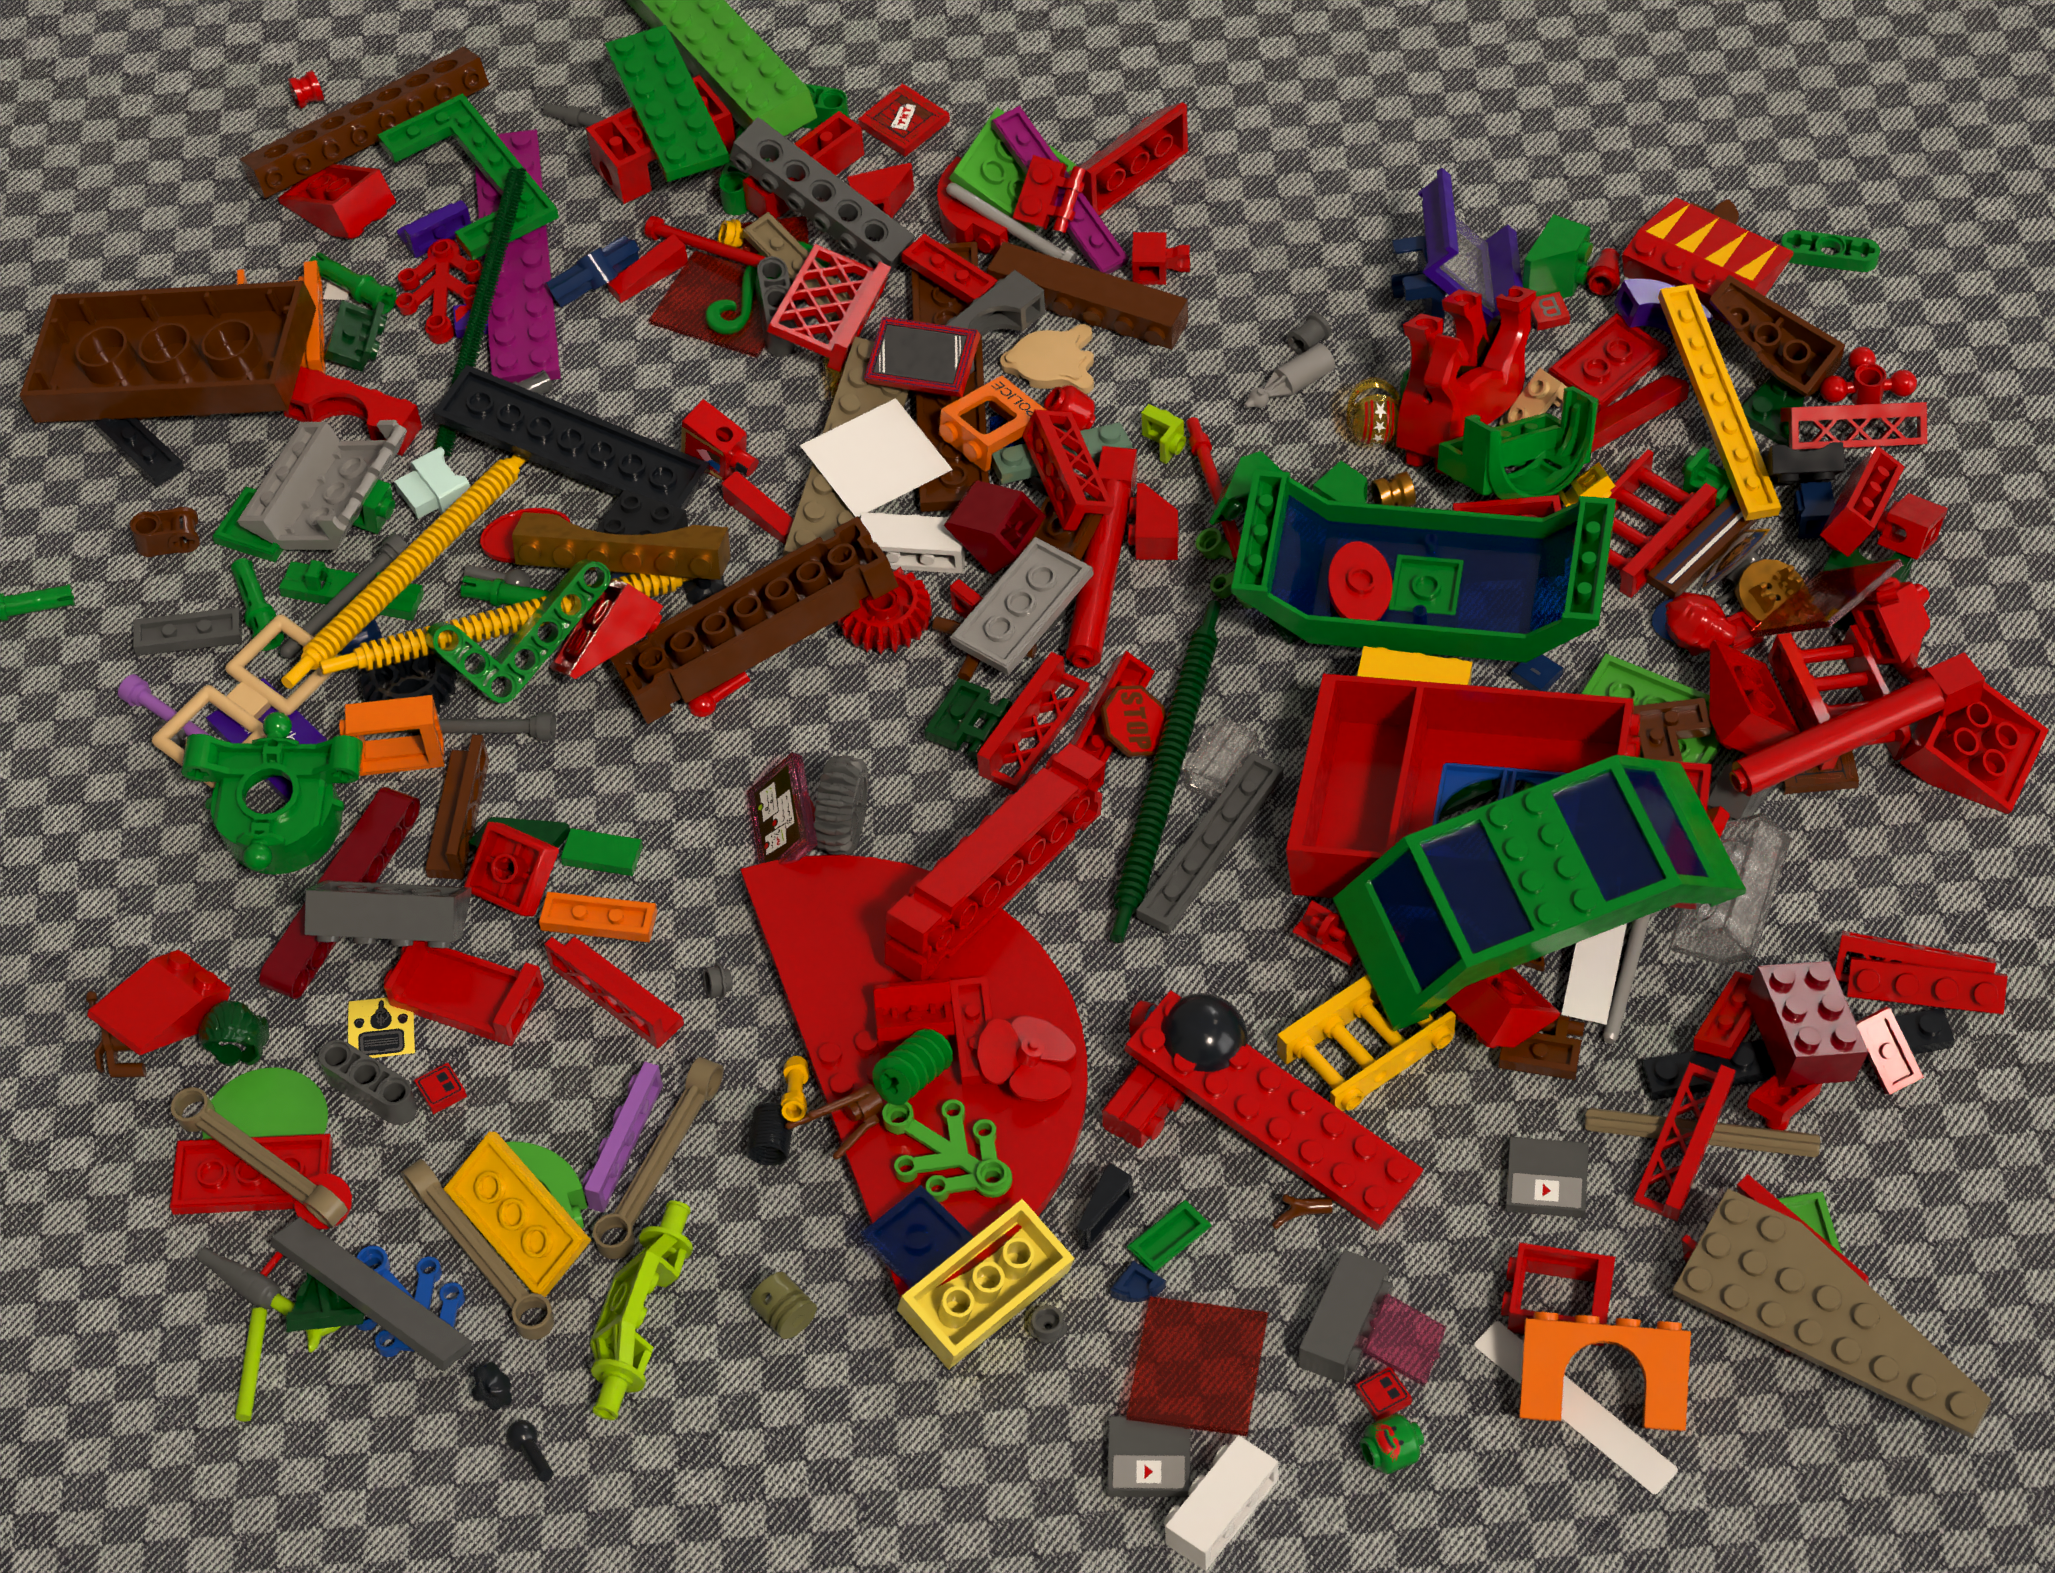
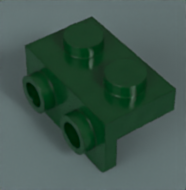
(354, 335)

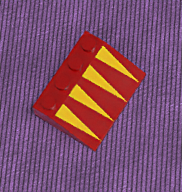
(1701, 249)

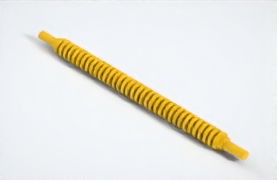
(406, 567)
(476, 627)

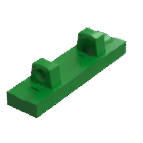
(304, 583)

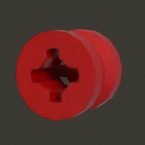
(305, 89)

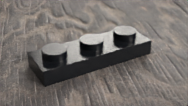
(141, 448)

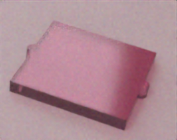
(1404, 1339)

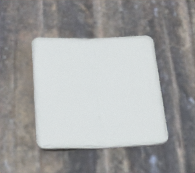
(335, 292)

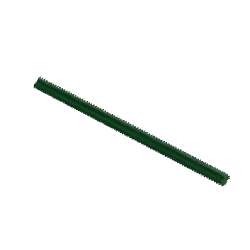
(486, 289)

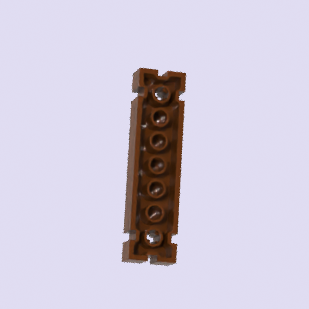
(754, 619)

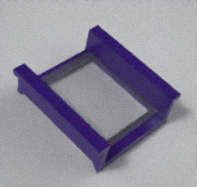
(1460, 256)

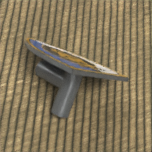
(1737, 557)

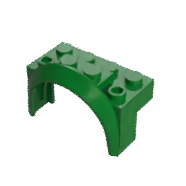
(1484, 450)

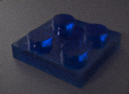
(915, 1236)

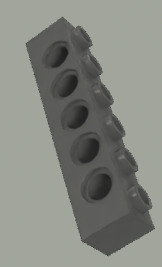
(816, 181)

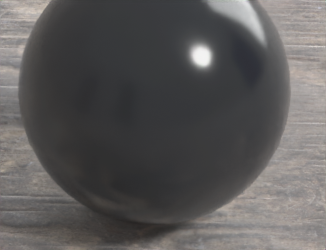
(1204, 1031)

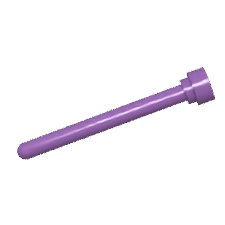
(137, 692)

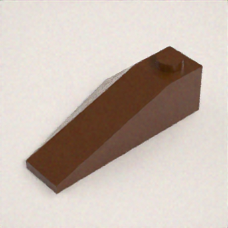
(1782, 341)

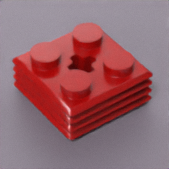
(532, 868)

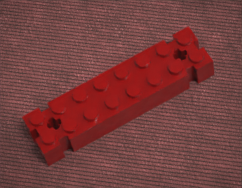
(993, 863)

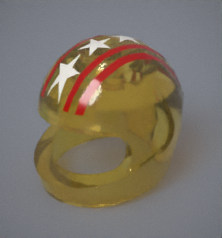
(1376, 416)

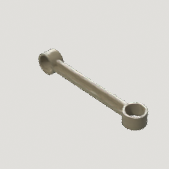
(700, 1085)
(428, 1190)
(317, 1199)

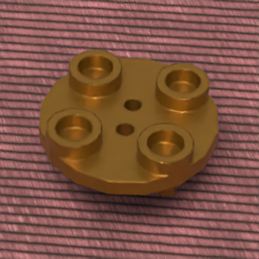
(1752, 587)

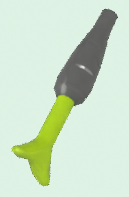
(256, 1289)

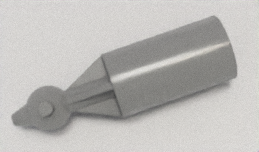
(1294, 375)

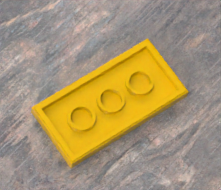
(517, 1214)

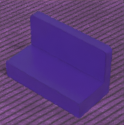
(435, 226)

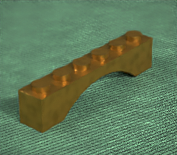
(684, 552)

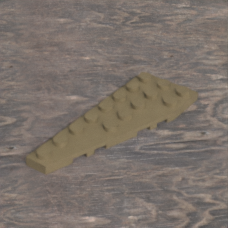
(1800, 1295)

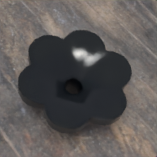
(701, 589)
(492, 1386)

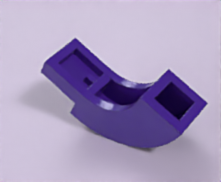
(1640, 304)

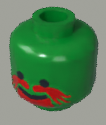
(1391, 1444)

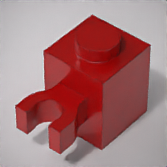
(1153, 258)

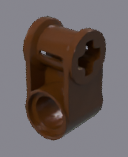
(162, 532)

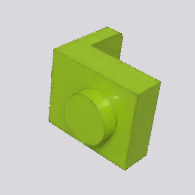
(1164, 429)

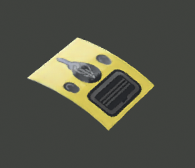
(380, 1028)

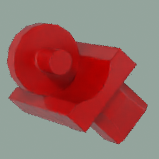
(1326, 932)

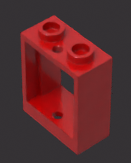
(1556, 1263)

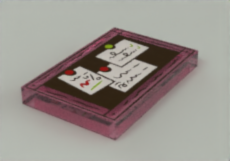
(782, 813)

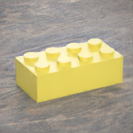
(981, 1301)

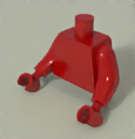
(1895, 624)

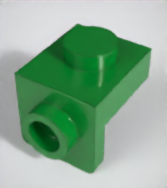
(1699, 471)
(376, 508)

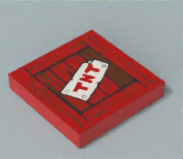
(904, 120)

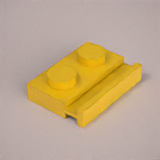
(1592, 483)

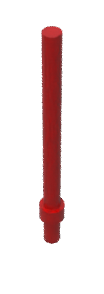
(1201, 448)

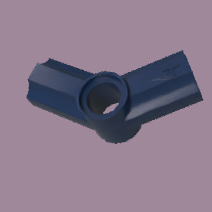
(594, 270)

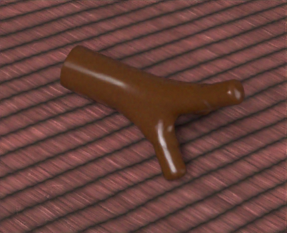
(1302, 1207)

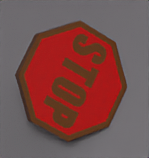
(1133, 720)

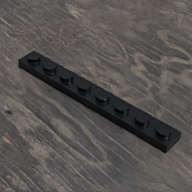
(1663, 1075)

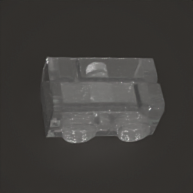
(1218, 758)

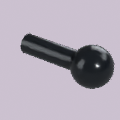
(522, 1437)

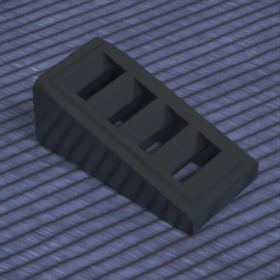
(1107, 1202)

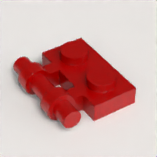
(1041, 191)

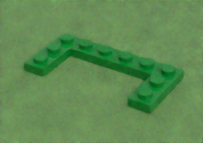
(487, 151)

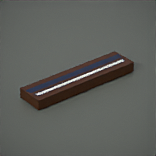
(1699, 549)

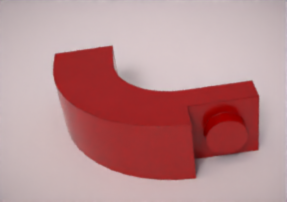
(964, 224)

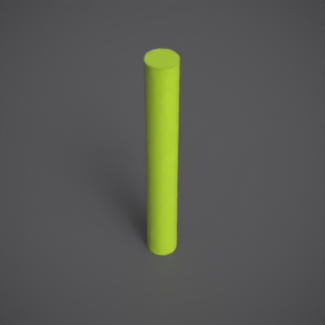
(251, 1364)

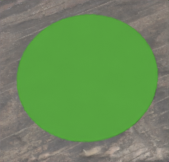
(272, 1104)

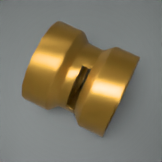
(1396, 492)

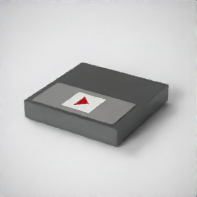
(1547, 1177)
(1148, 1459)

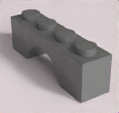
(1008, 305)

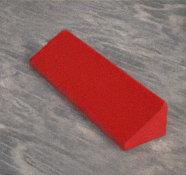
(1638, 409)
(1090, 734)

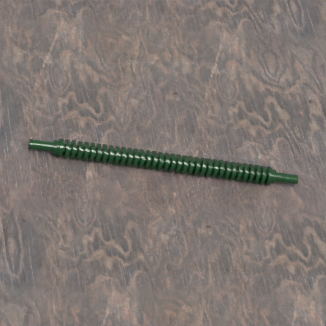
(1165, 771)

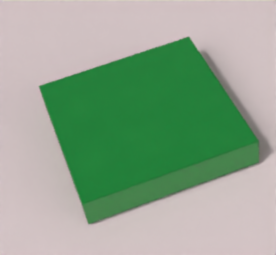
(236, 537)

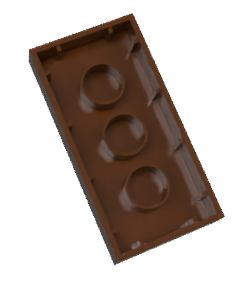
(169, 352)

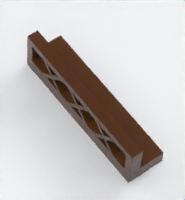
(458, 811)

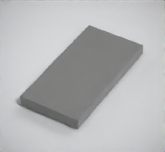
(1021, 606)

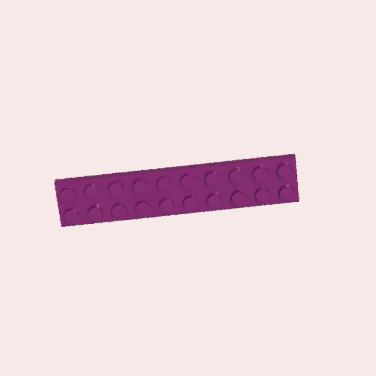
(523, 307)

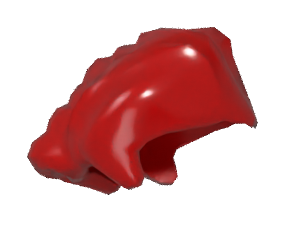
(1696, 622)

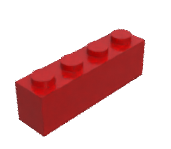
(832, 144)
(1862, 501)

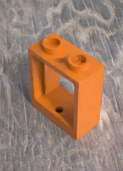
(397, 753)

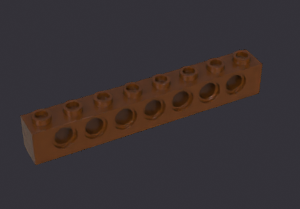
(361, 121)

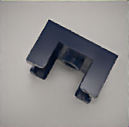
(1416, 284)

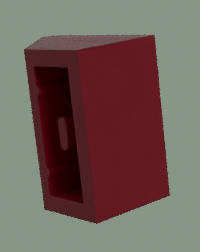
(994, 523)

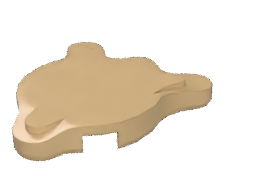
(1052, 359)

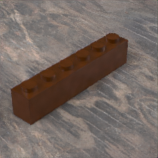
(1097, 296)

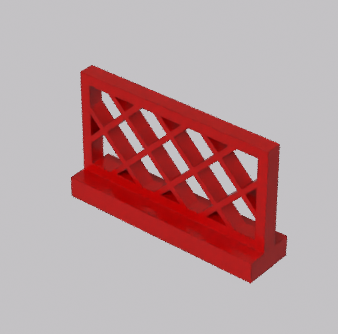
(850, 322)

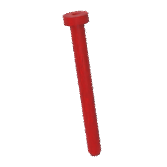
(656, 228)

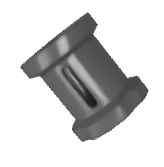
(1309, 333)

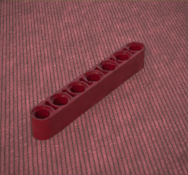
(360, 859)

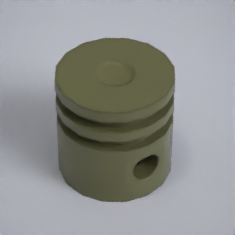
(787, 1309)

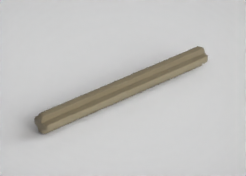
(1724, 1134)

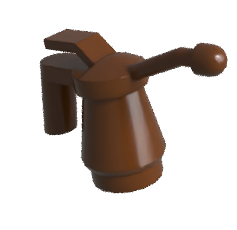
(112, 1047)

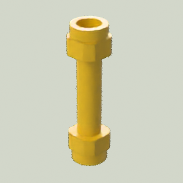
(794, 1102)

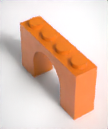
(1659, 1352)

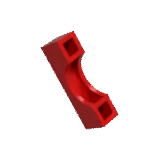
(324, 396)

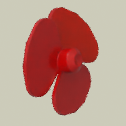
(1019, 1053)

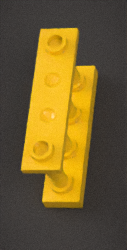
(1330, 1022)

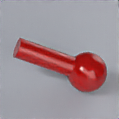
(706, 703)

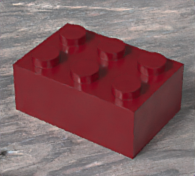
(1806, 1023)

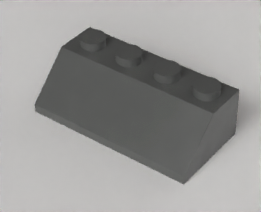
(386, 912)

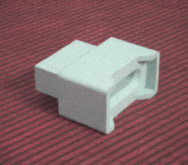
(431, 484)

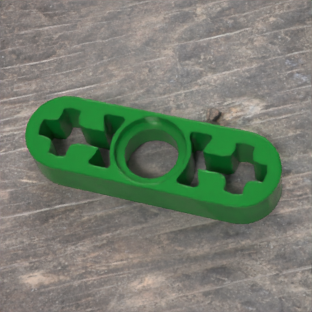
(1855, 246)

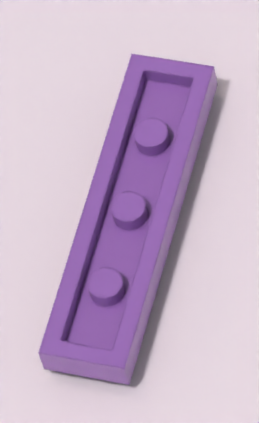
(627, 1127)

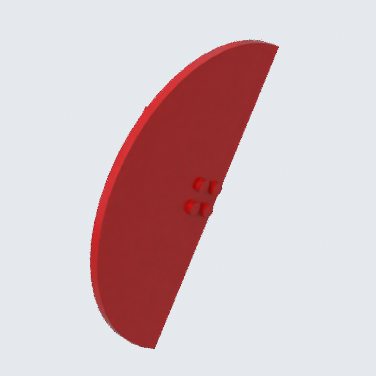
(829, 951)

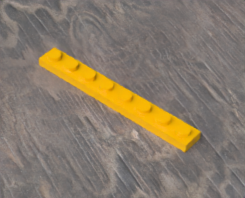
(1719, 402)

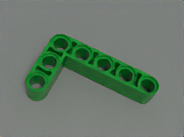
(826, 103)
(525, 638)

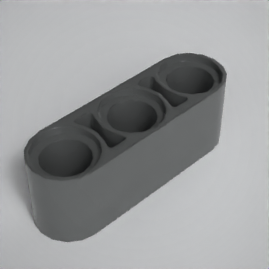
(771, 293)
(374, 1096)

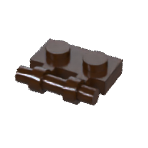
(1547, 1053)

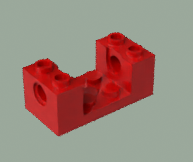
(622, 150)

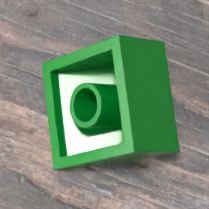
(1558, 258)

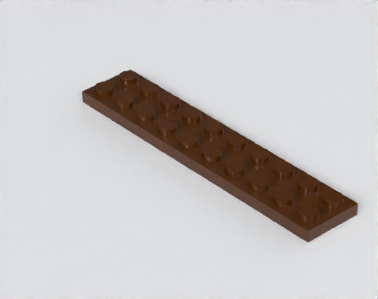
(938, 306)

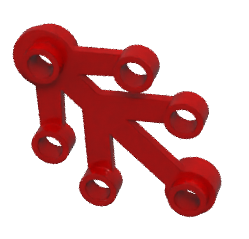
(441, 257)

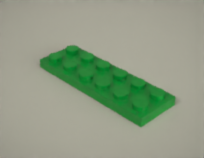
(667, 103)

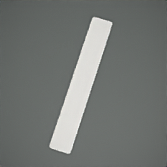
(1586, 1415)

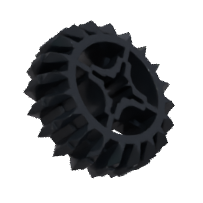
(410, 680)

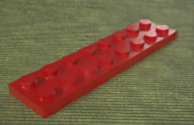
(1287, 1123)

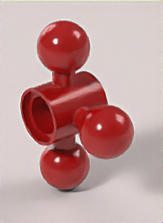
(1868, 381)

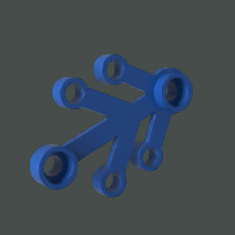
(377, 1255)

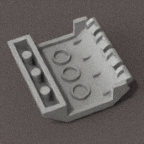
(319, 486)

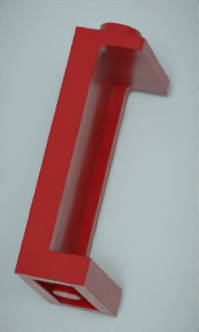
(464, 991)

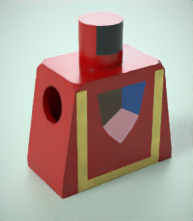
(716, 440)

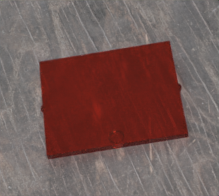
(698, 286)
(1826, 598)
(1197, 1366)

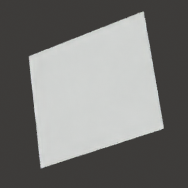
(876, 457)

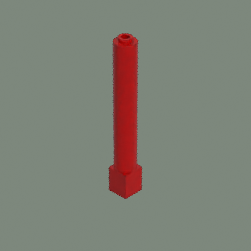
(1093, 602)
(1942, 690)

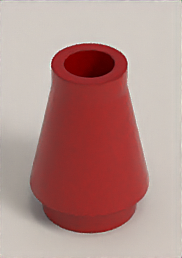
(1605, 274)

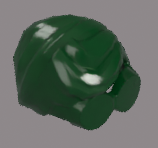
(234, 1023)

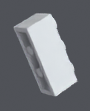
(916, 542)
(1220, 1502)

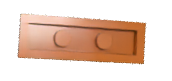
(598, 916)

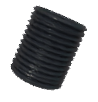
(768, 1137)

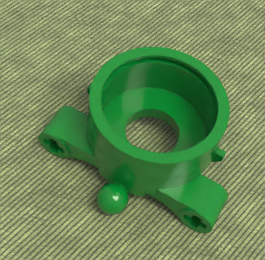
(310, 819)

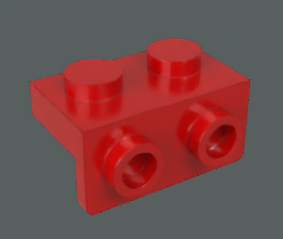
(912, 1007)

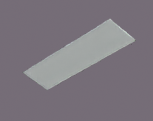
(1594, 976)

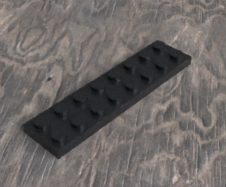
(568, 439)

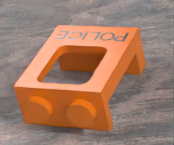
(1006, 401)

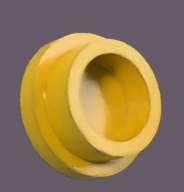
(731, 233)

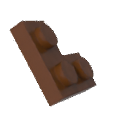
(1667, 723)

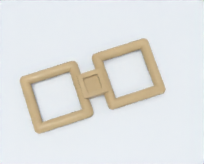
(249, 698)

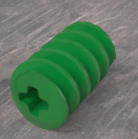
(912, 1066)

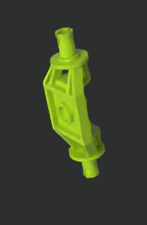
(616, 1346)

